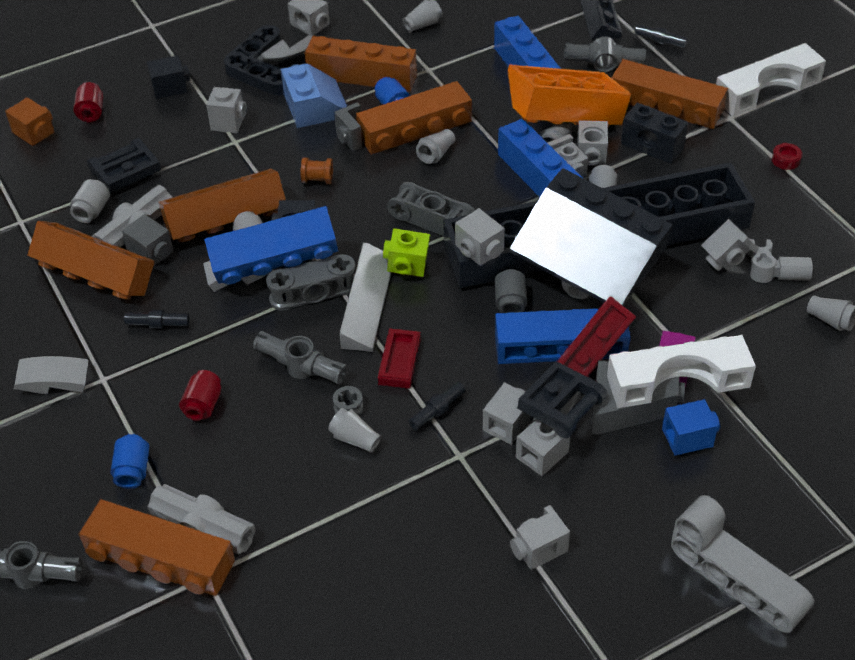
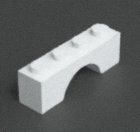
(793, 68)
(718, 362)

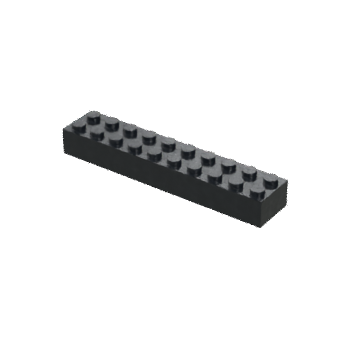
(690, 200)

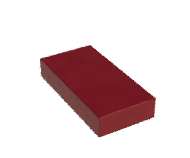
(399, 358)

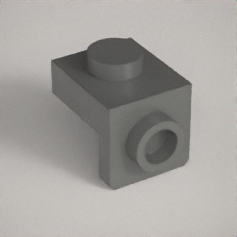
(347, 126)

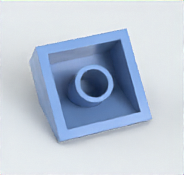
(311, 95)

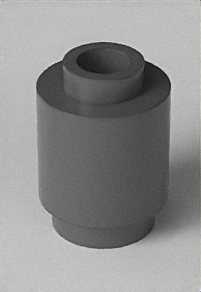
(510, 291)

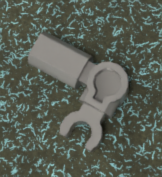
(766, 267)

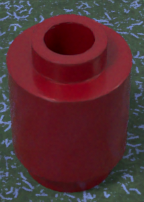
(88, 102)
(200, 395)

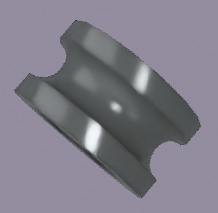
(348, 393)

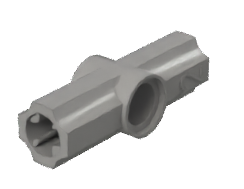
(128, 213)
(202, 515)

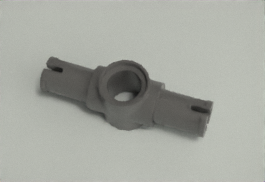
(603, 54)
(300, 357)
(39, 565)

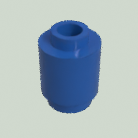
(389, 90)
(129, 461)

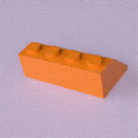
(566, 95)

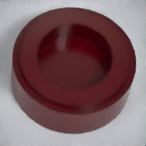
(786, 156)

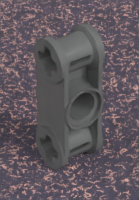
(425, 207)
(311, 282)

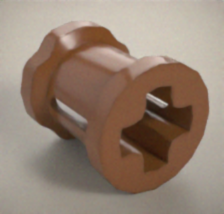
(316, 170)

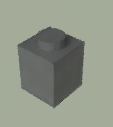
(148, 239)

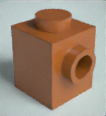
(30, 121)

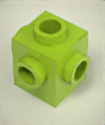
(407, 252)

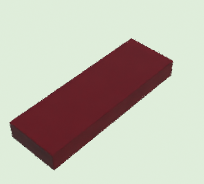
(597, 337)

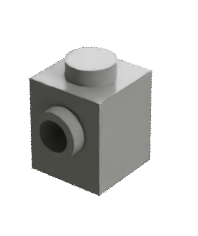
(226, 109)
(479, 237)
(540, 447)

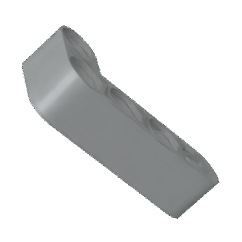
(736, 568)

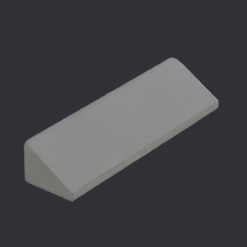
(365, 300)

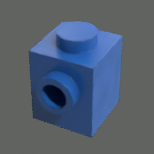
(690, 427)

